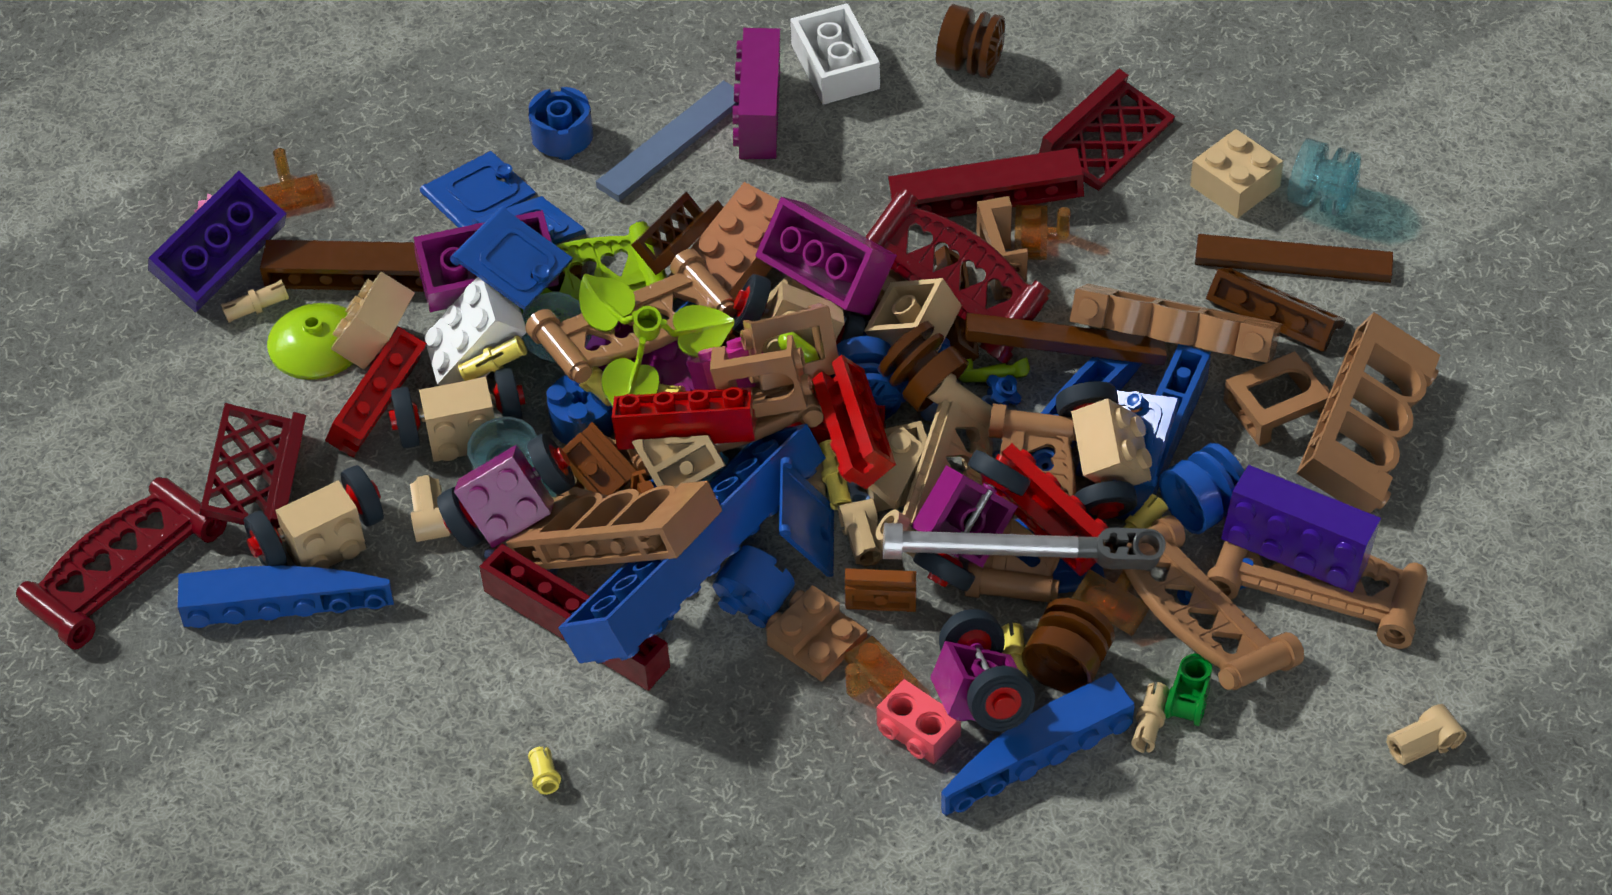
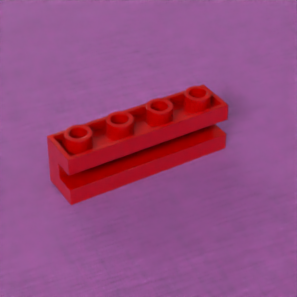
(374, 392)
(719, 413)
(853, 423)
(1048, 508)

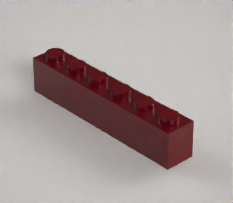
(1023, 178)
(552, 601)

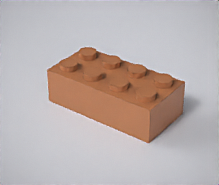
(734, 238)

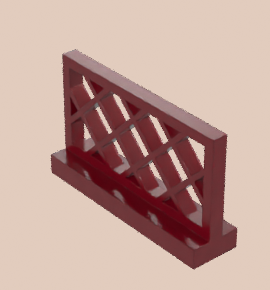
(1090, 110)
(283, 465)

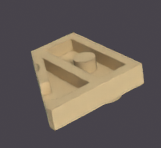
(907, 454)
(679, 459)

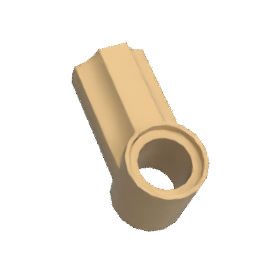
(426, 516)
(860, 525)
(1432, 732)

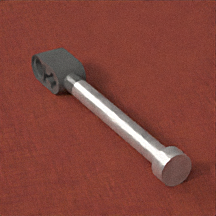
(898, 541)

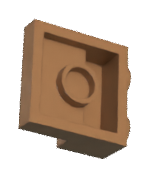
(814, 632)

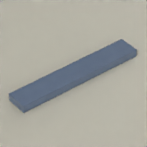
(668, 142)

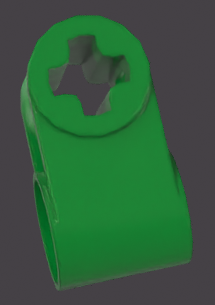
(1189, 695)

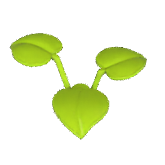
(609, 301)

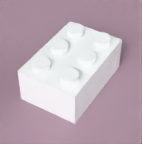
(835, 53)
(471, 324)

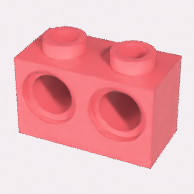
(922, 717)

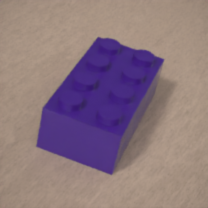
(216, 241)
(1300, 528)

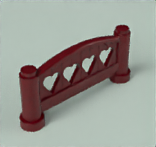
(892, 233)
(70, 611)

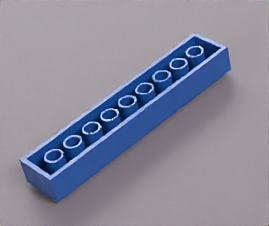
(648, 592)

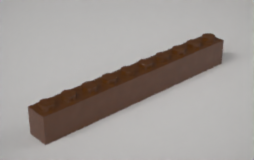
(348, 264)

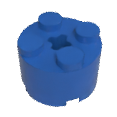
(560, 122)
(574, 409)
(752, 585)

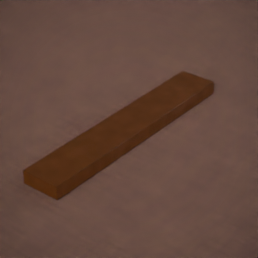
(1294, 258)
(1064, 339)

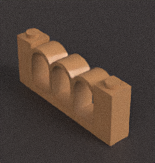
(1175, 322)
(1333, 465)
(619, 527)

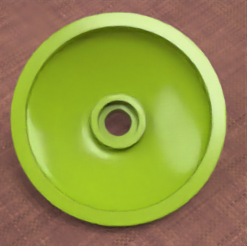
(303, 342)

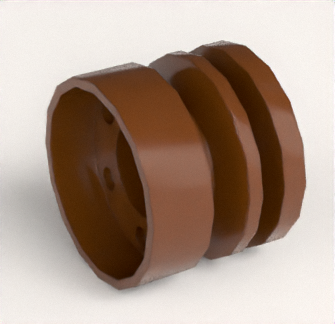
(964, 39)
(917, 360)
(1068, 645)

